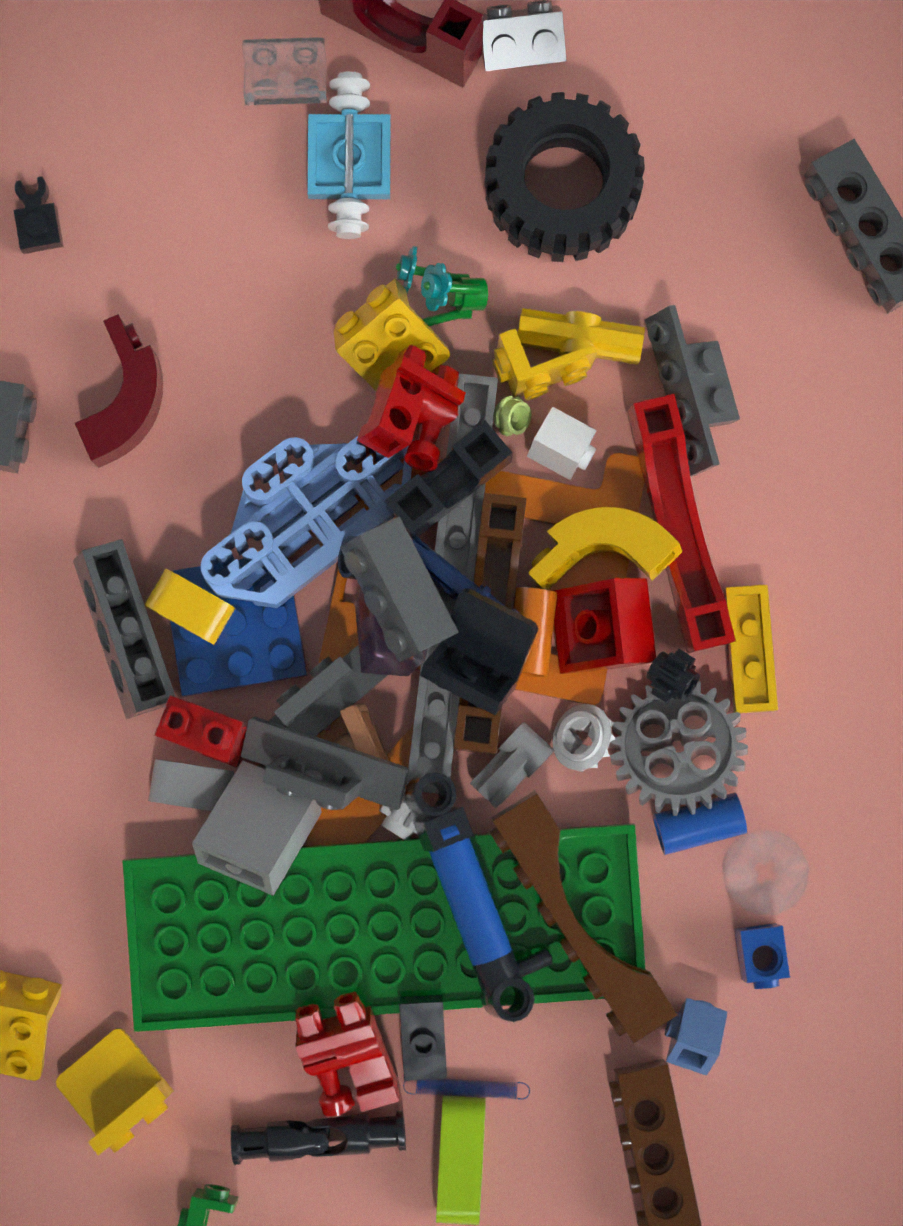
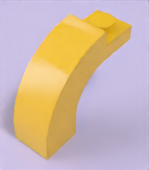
(605, 531)

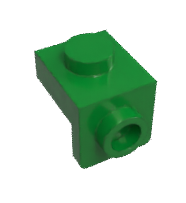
(211, 1197)

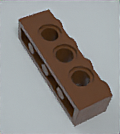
(654, 1083)

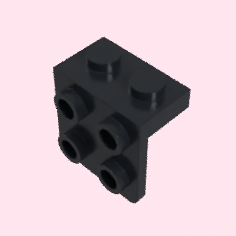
(485, 655)

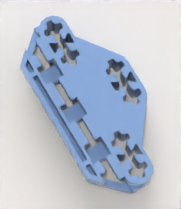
(285, 514)

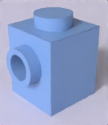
(696, 1036)

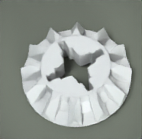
(569, 747)

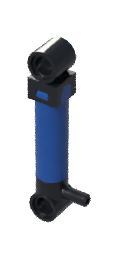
(446, 837)

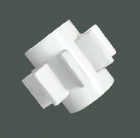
(401, 820)

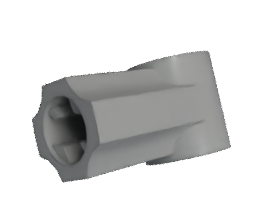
(517, 758)

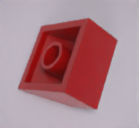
(604, 625)

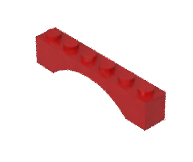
(669, 487)

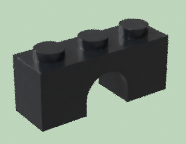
(457, 476)

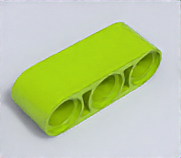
(461, 1160)

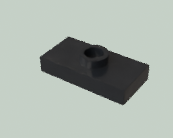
(423, 1037)

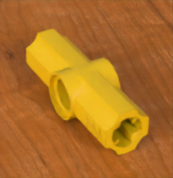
(578, 330)

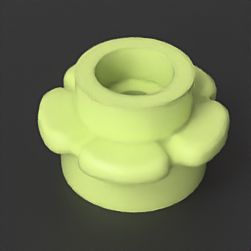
(512, 416)

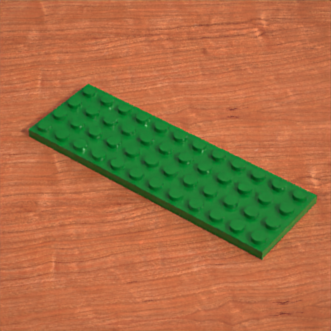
(362, 924)

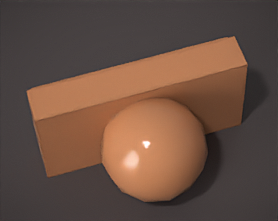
(362, 732)

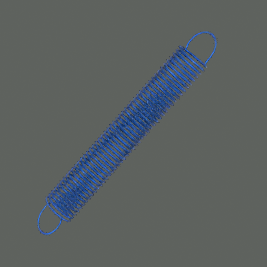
(465, 1089)

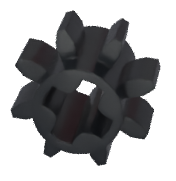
(673, 676)

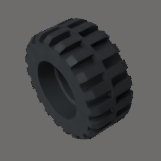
(573, 126)

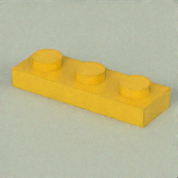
(752, 653)

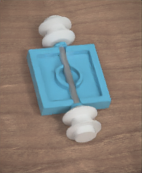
(349, 155)

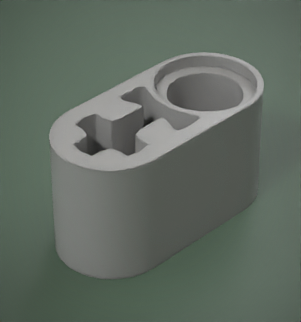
(187, 784)

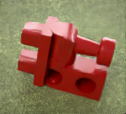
(412, 397)
(202, 731)
(343, 1042)

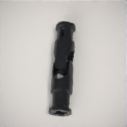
(296, 1139)

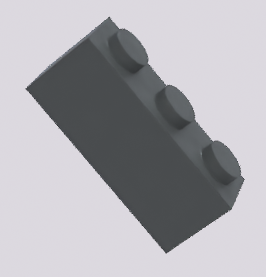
(398, 589)

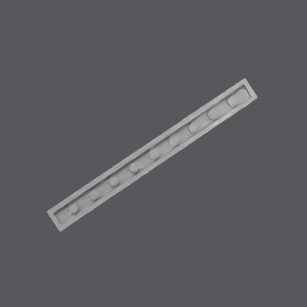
(458, 544)

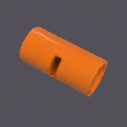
(539, 607)

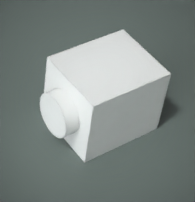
(563, 444)

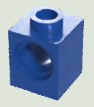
(751, 938)

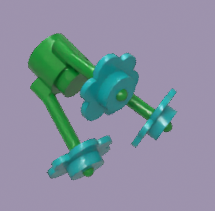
(439, 286)

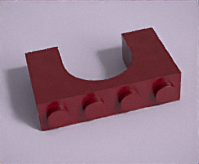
(442, 44)

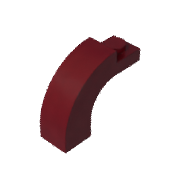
(134, 410)

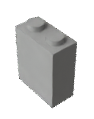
(255, 830)

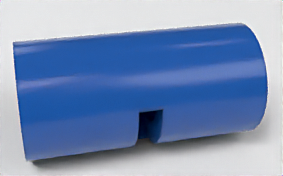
(704, 827)

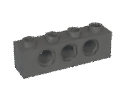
(850, 169)
(124, 628)

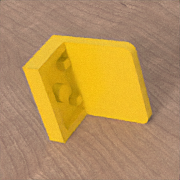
(381, 330)
(533, 382)
(24, 1021)
(114, 1090)

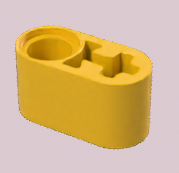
(189, 606)

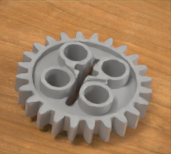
(687, 782)

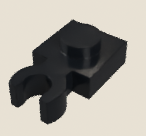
(38, 222)

